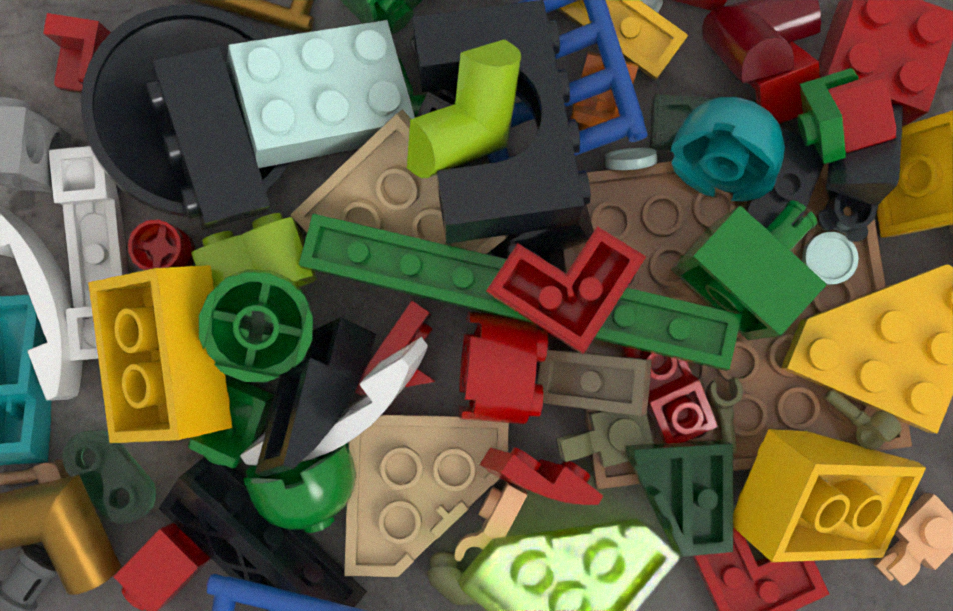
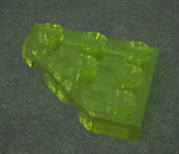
(570, 569)

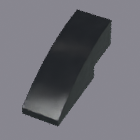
(314, 394)

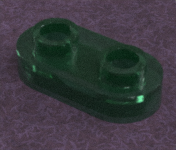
(111, 470)

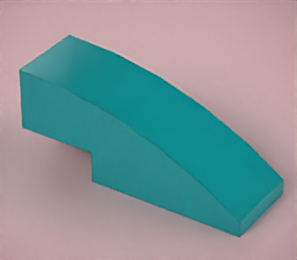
(23, 407)

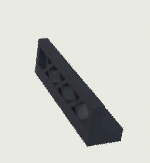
(279, 554)

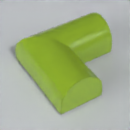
(479, 118)

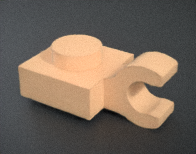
(499, 513)
(923, 538)

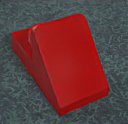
(406, 330)

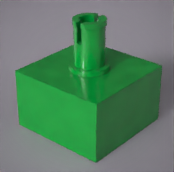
(752, 269)

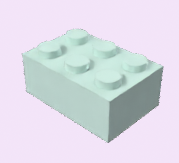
(317, 90)

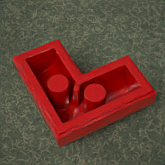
(569, 303)

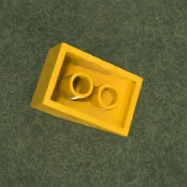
(823, 498)

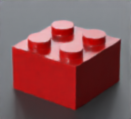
(893, 37)

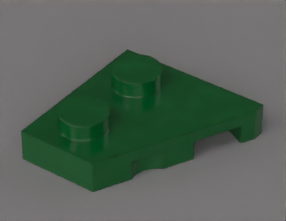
(689, 492)

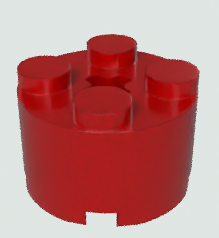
(501, 369)

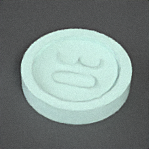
(631, 158)
(831, 257)

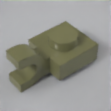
(608, 437)

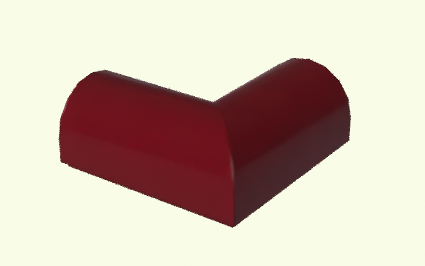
(756, 34)

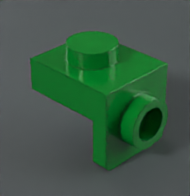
(821, 119)
(248, 415)

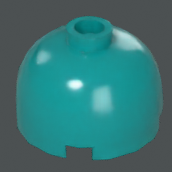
(729, 147)

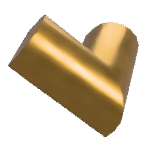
(66, 524)

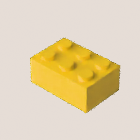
(151, 356)

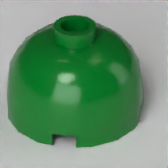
(256, 325)
(307, 494)

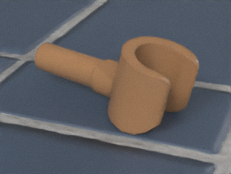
(42, 472)

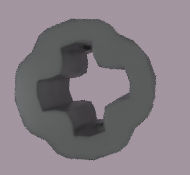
(26, 579)

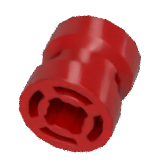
(151, 244)

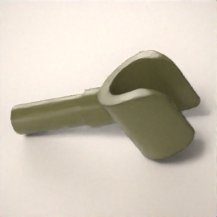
(725, 408)
(872, 430)

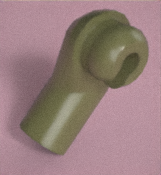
(444, 578)

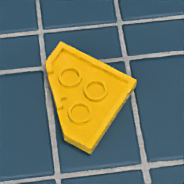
(885, 349)

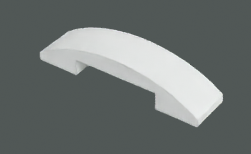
(92, 237)
(50, 296)
(381, 387)

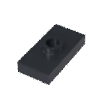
(794, 181)

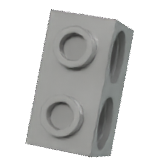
(25, 146)

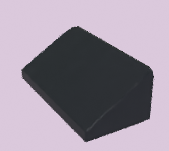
(871, 171)

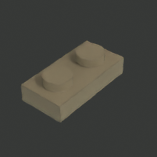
(596, 381)

